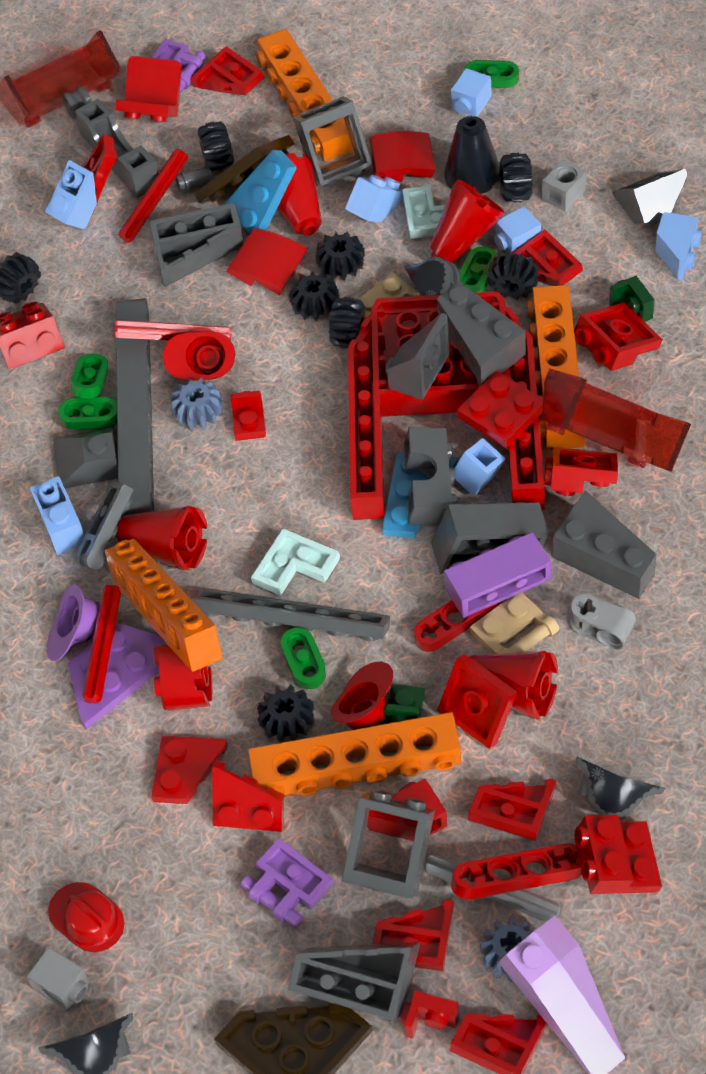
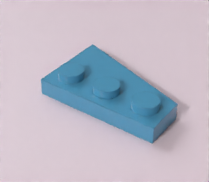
(262, 191)
(396, 514)

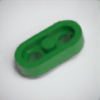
(503, 73)
(472, 273)
(89, 376)
(89, 412)
(304, 660)

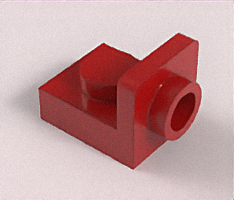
(248, 415)
(434, 1010)

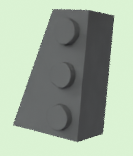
(195, 240)
(480, 332)
(477, 527)
(604, 548)
(357, 976)

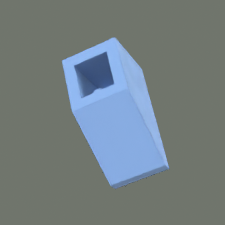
(74, 196)
(374, 198)
(676, 240)
(58, 515)

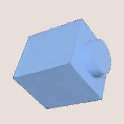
(471, 92)
(516, 230)
(478, 466)

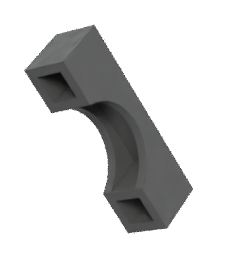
(132, 165)

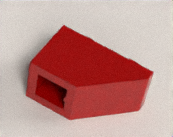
(404, 827)

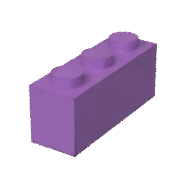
(497, 574)

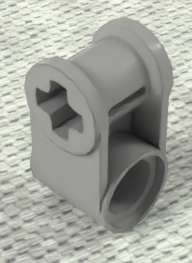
(603, 621)

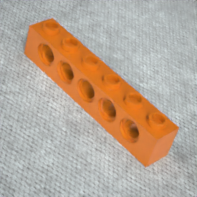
(302, 90)
(554, 348)
(164, 605)
(368, 743)

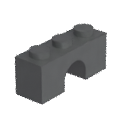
(429, 453)

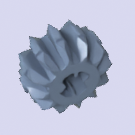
(196, 403)
(497, 943)

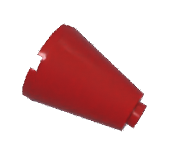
(300, 199)
(463, 221)
(168, 535)
(529, 675)

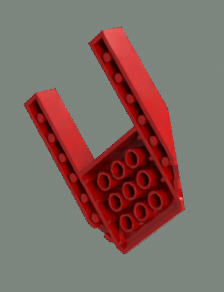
(370, 399)

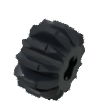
(215, 145)
(516, 177)
(340, 255)
(513, 274)
(18, 277)
(313, 295)
(345, 320)
(285, 713)

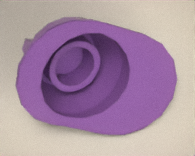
(73, 623)

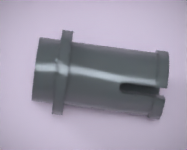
(193, 179)

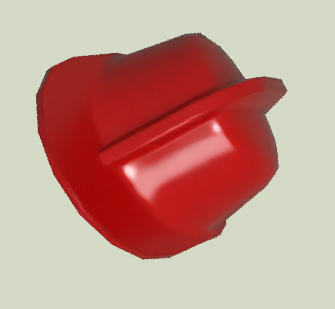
(199, 355)
(364, 697)
(86, 917)

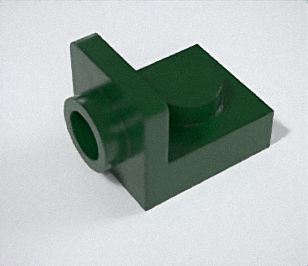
(634, 295)
(404, 703)

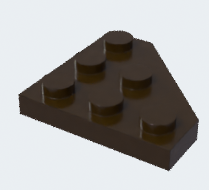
(241, 170)
(294, 1039)

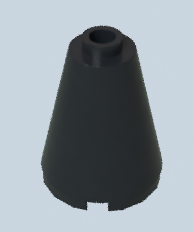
(472, 156)

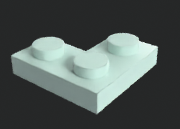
(420, 211)
(293, 554)

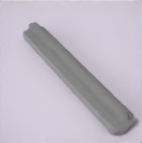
(520, 900)

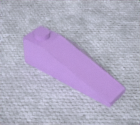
(560, 987)

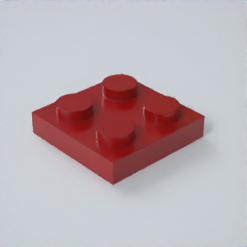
(501, 409)
(477, 700)

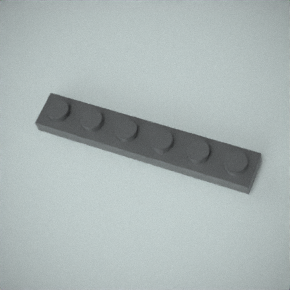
(303, 615)

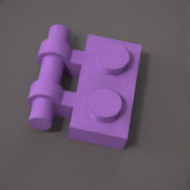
(180, 52)
(295, 875)

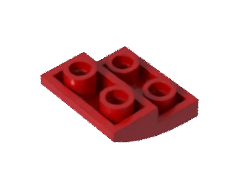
(402, 154)
(267, 260)

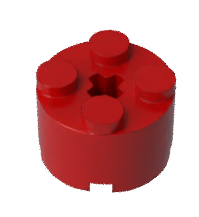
(178, 684)

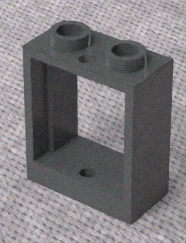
(326, 114)
(380, 879)

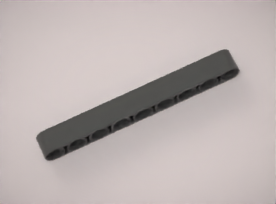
(135, 410)

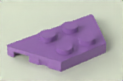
(128, 668)

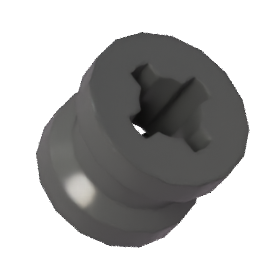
(75, 100)

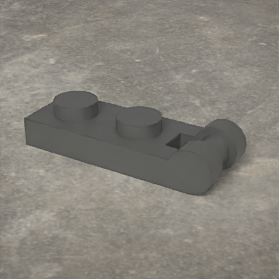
(104, 526)

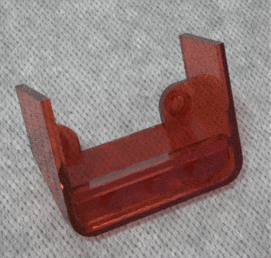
(41, 89)
(611, 421)

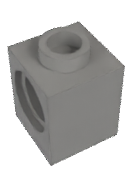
(564, 185)
(59, 979)

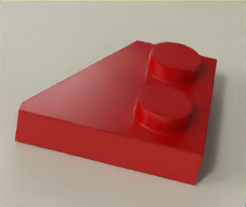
(228, 74)
(101, 161)
(554, 261)
(183, 766)
(244, 802)
(512, 807)
(427, 926)
(498, 1041)

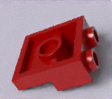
(615, 335)
(571, 467)
(617, 855)

